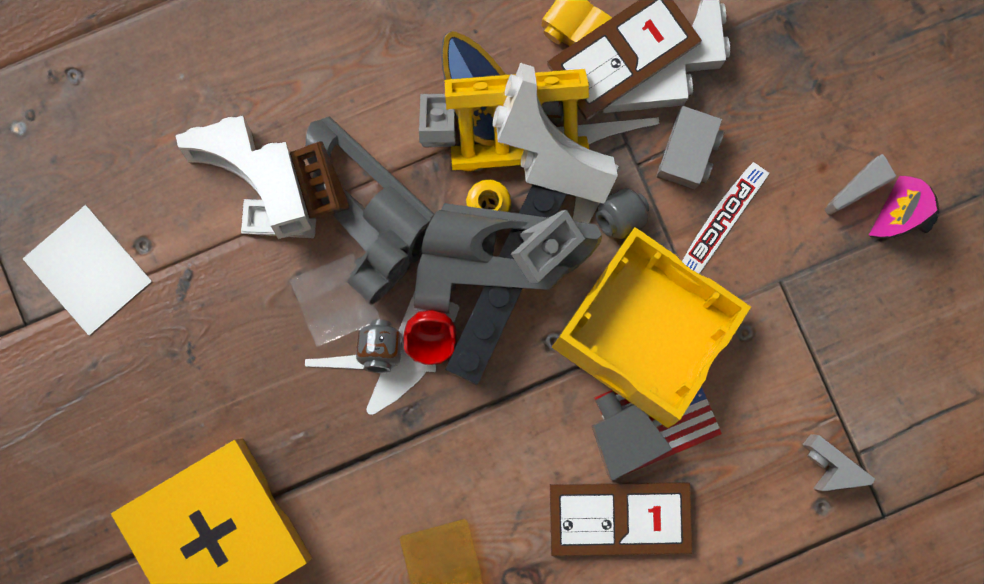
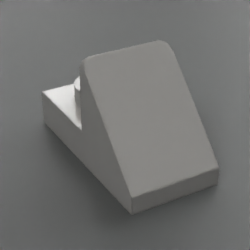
(436, 122)
(547, 245)
(842, 471)

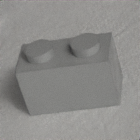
(690, 148)

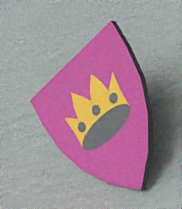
(908, 208)

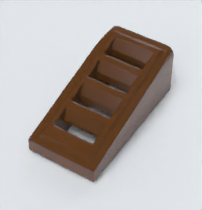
(333, 189)

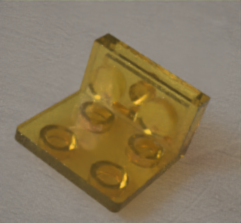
(442, 555)

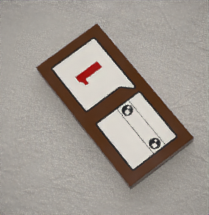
(627, 51)
(620, 518)

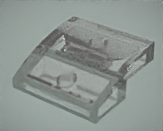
(330, 302)

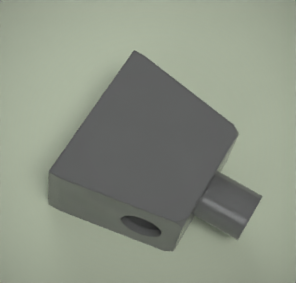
(626, 437)

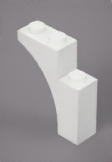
(672, 84)
(548, 154)
(266, 170)

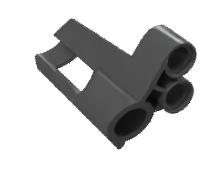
(388, 227)
(461, 251)

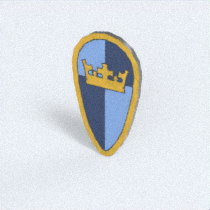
(467, 59)

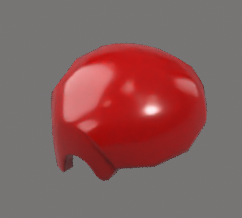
(430, 337)

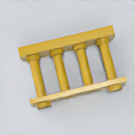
(490, 91)

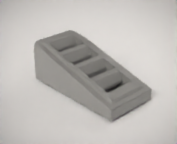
(870, 178)

